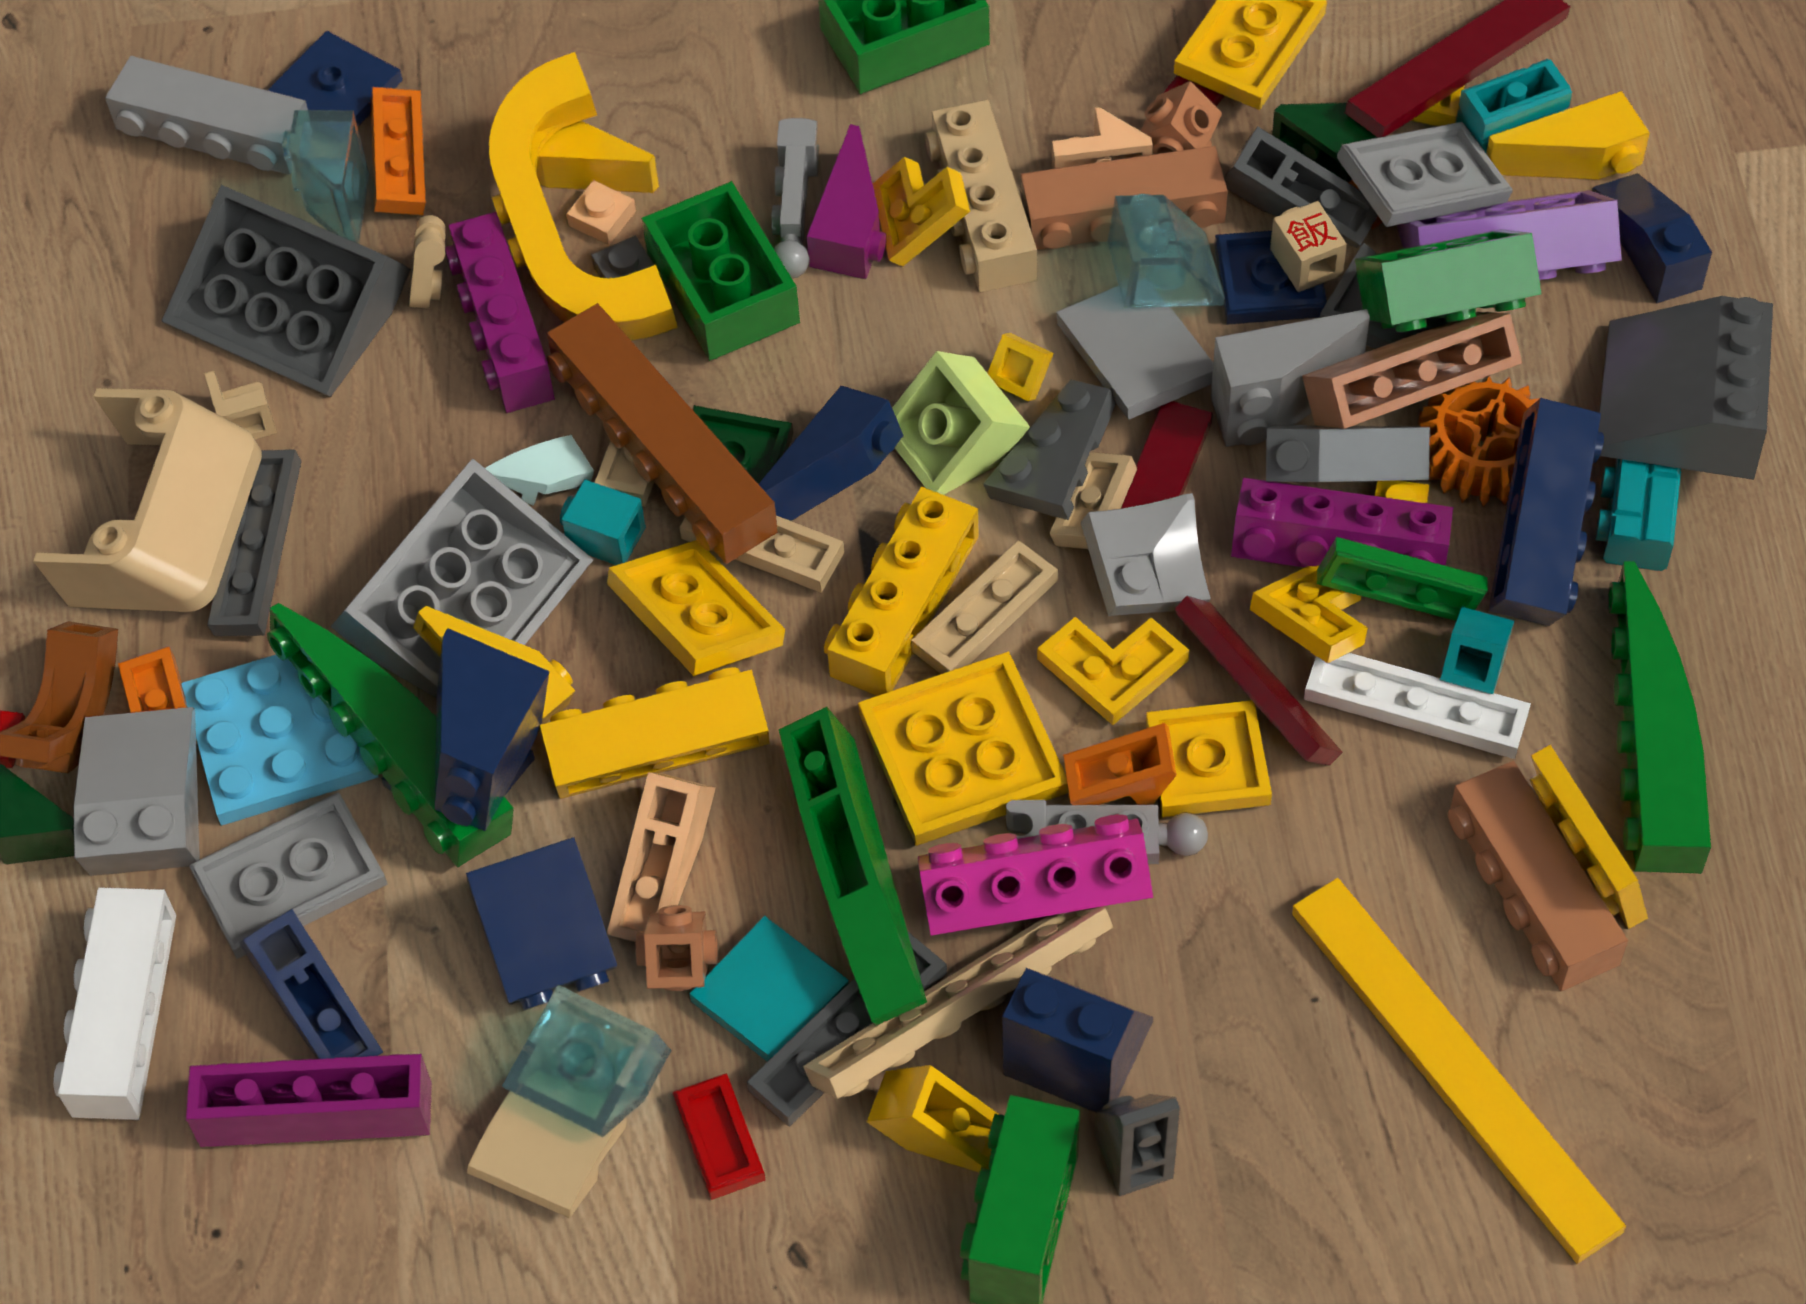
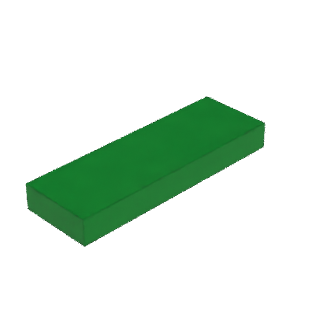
(1400, 579)

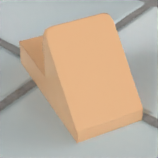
(1111, 141)

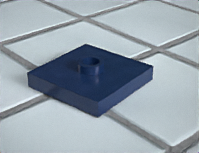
(337, 77)

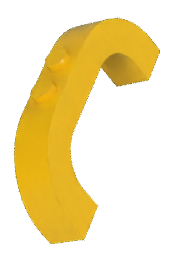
(525, 120)

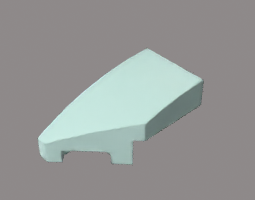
(543, 468)

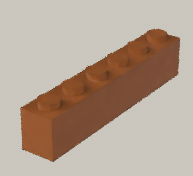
(661, 434)

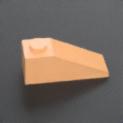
(660, 850)

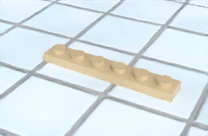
(973, 988)

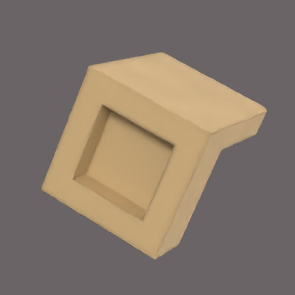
(243, 406)

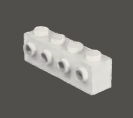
(116, 1004)

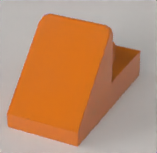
(1125, 766)

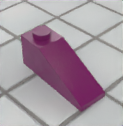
(846, 224)

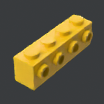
(902, 591)
(654, 732)

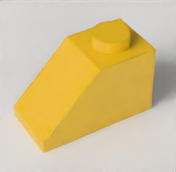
(933, 1117)

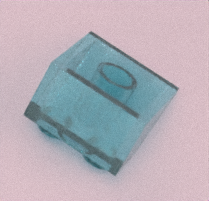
(329, 168)
(1161, 255)
(587, 1063)

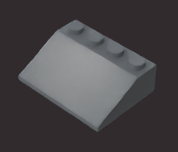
(473, 558)

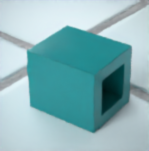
(603, 522)
(1477, 650)

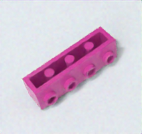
(1034, 874)

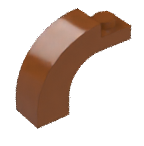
(73, 687)

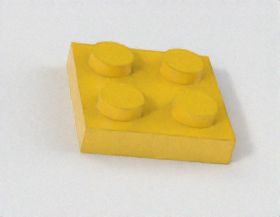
(1215, 759)

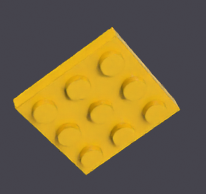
(962, 747)

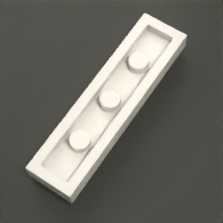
(1419, 703)

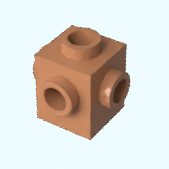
(1181, 120)
(673, 965)

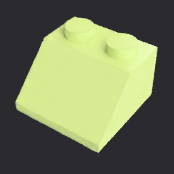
(955, 423)

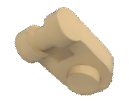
(427, 252)

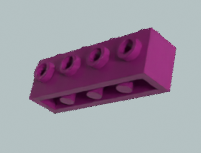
(501, 313)
(1301, 522)
(309, 1100)

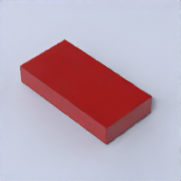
(719, 1136)

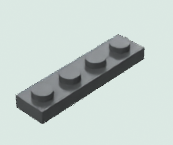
(254, 560)
(783, 1081)

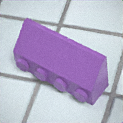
(1566, 229)

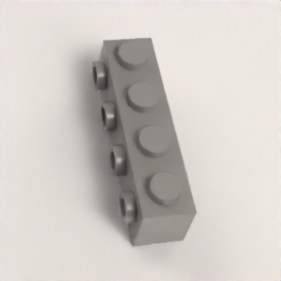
(203, 113)

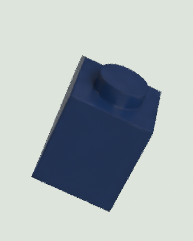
(1658, 238)
(833, 452)
(308, 990)

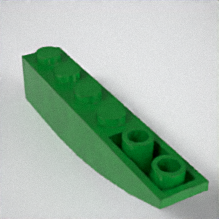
(386, 723)
(1658, 735)
(852, 862)

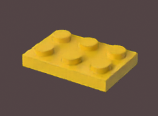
(1248, 46)
(695, 607)
(1587, 838)

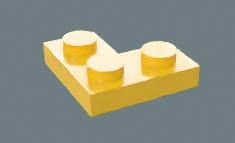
(915, 212)
(1311, 614)
(1108, 677)

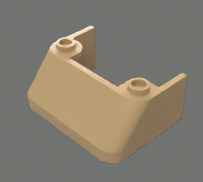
(186, 516)

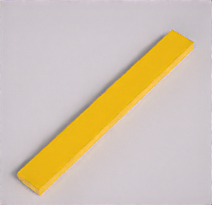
(1459, 1071)

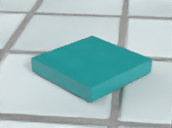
(767, 989)

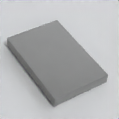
(1424, 174)
(1136, 352)
(299, 864)

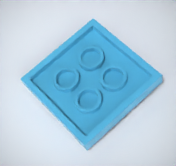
(267, 740)

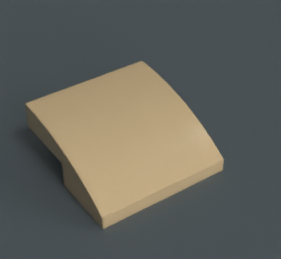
(540, 1155)

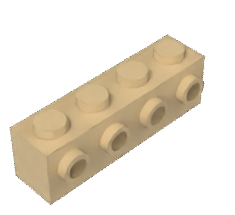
(996, 229)

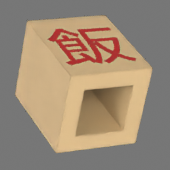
(1308, 246)

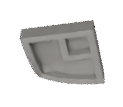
(1146, 556)

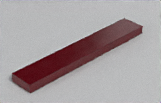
(1453, 63)

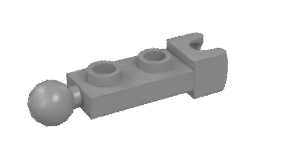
(797, 160)
(1183, 833)

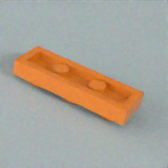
(397, 151)

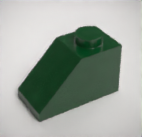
(1318, 132)
(31, 823)

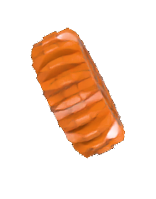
(1459, 423)

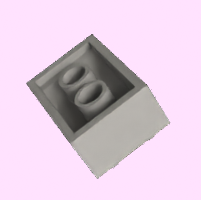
(1261, 371)
(137, 792)

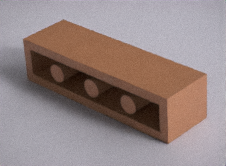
(1078, 201)
(1411, 370)
(1536, 876)

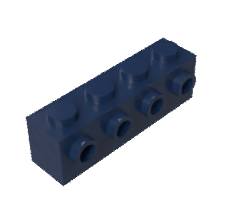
(1546, 512)

